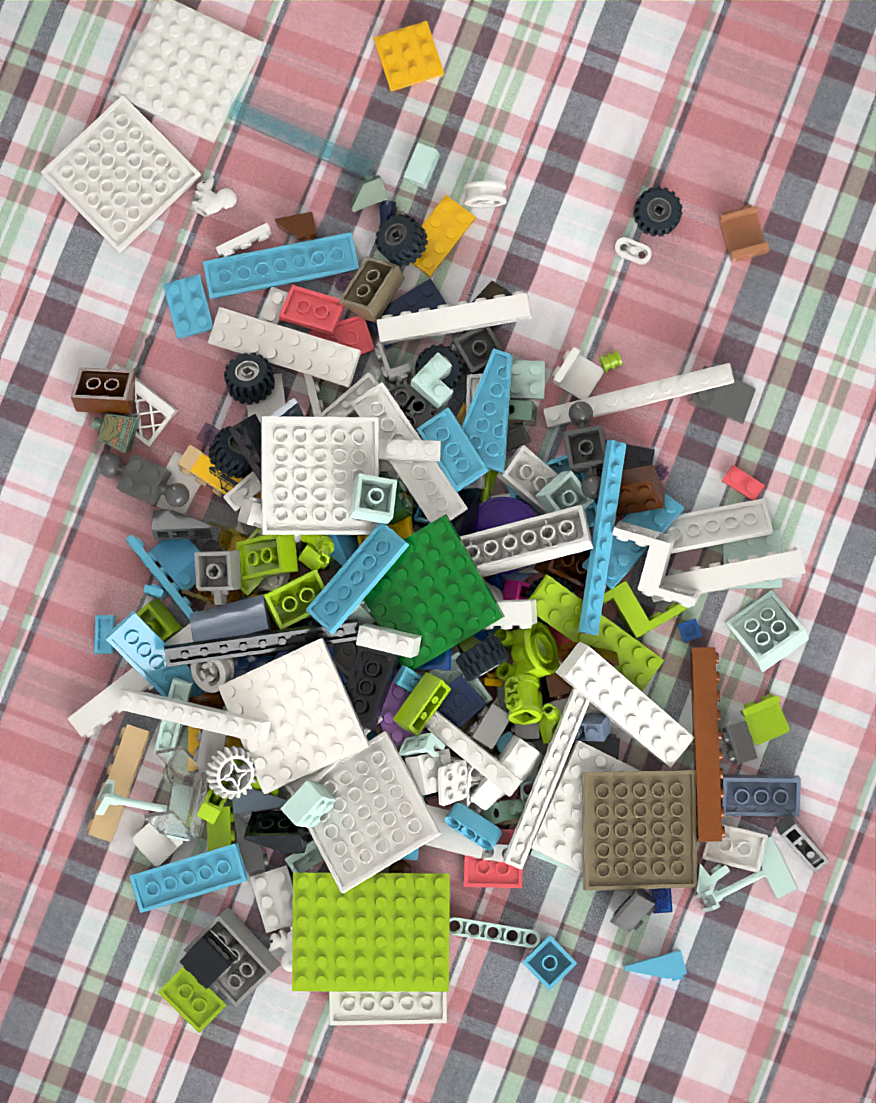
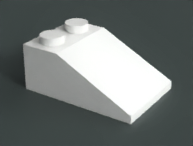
(272, 403)

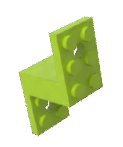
(632, 612)

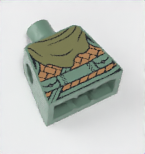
(524, 413)
(117, 430)
(509, 812)

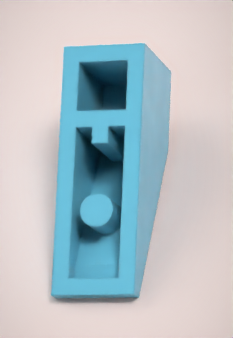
(664, 966)

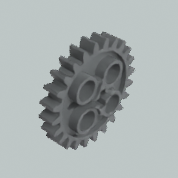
(417, 417)

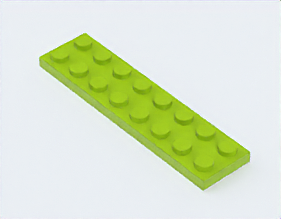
(563, 612)

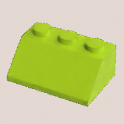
(289, 602)

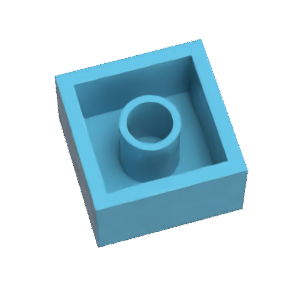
(549, 962)

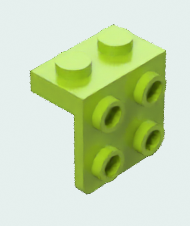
(765, 719)

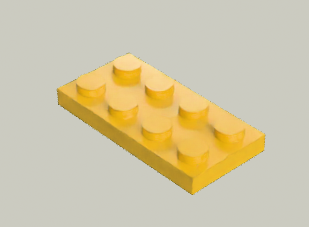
(444, 230)

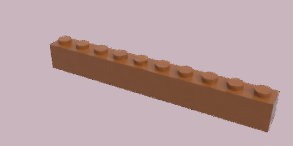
(706, 744)

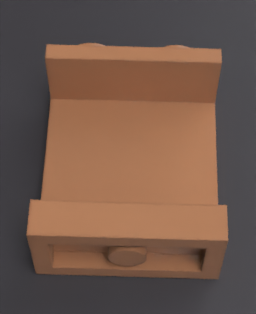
(743, 233)

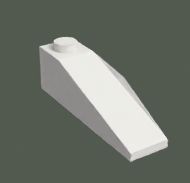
(519, 759)

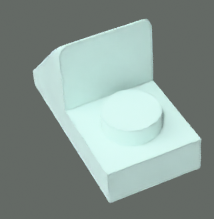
(705, 880)

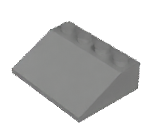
(253, 960)

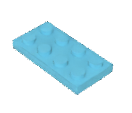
(458, 455)

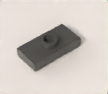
(516, 437)

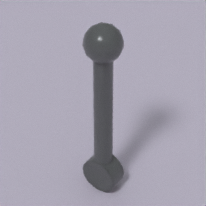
(148, 341)

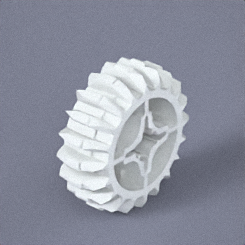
(238, 784)

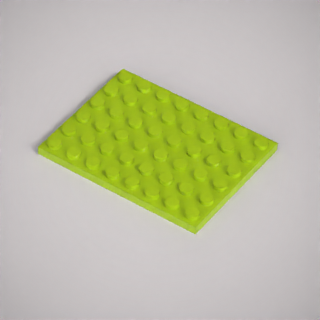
(372, 937)

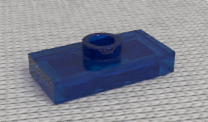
(663, 900)

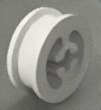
(485, 194)
(207, 674)

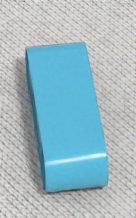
(473, 826)

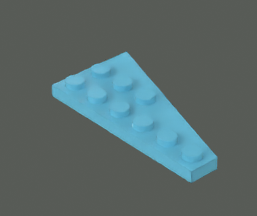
(489, 411)

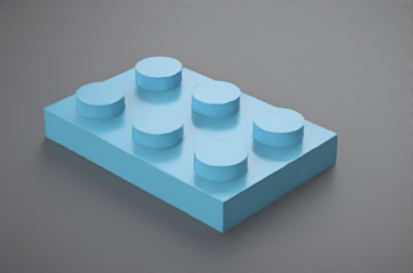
(188, 306)

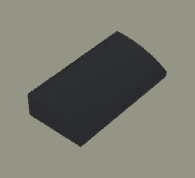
(370, 684)

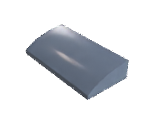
(231, 619)
(761, 795)

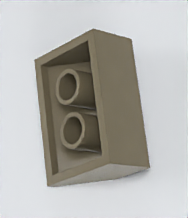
(372, 288)

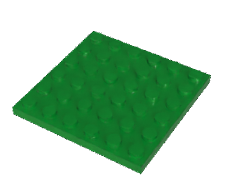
(434, 593)

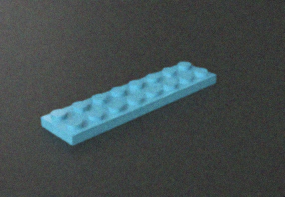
(280, 265)

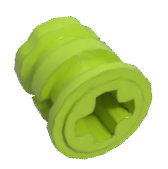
(610, 361)

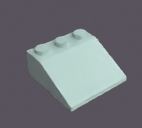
(767, 631)

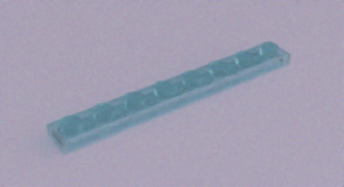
(301, 139)

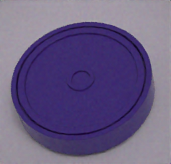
(503, 511)

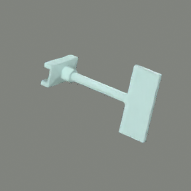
(108, 797)
(772, 868)

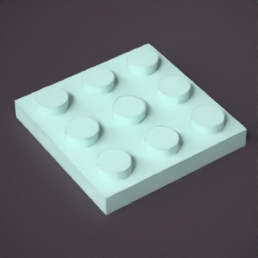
(754, 546)

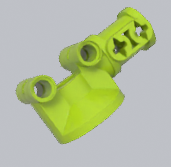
(533, 657)

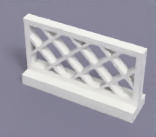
(154, 401)

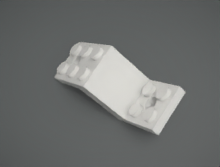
(656, 564)

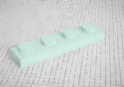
(170, 731)

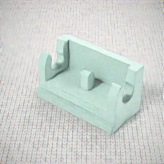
(421, 165)
(421, 744)
(304, 861)

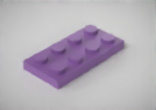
(394, 701)

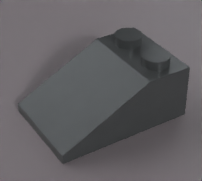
(728, 401)

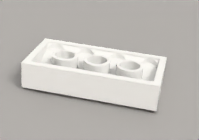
(527, 476)
(450, 838)

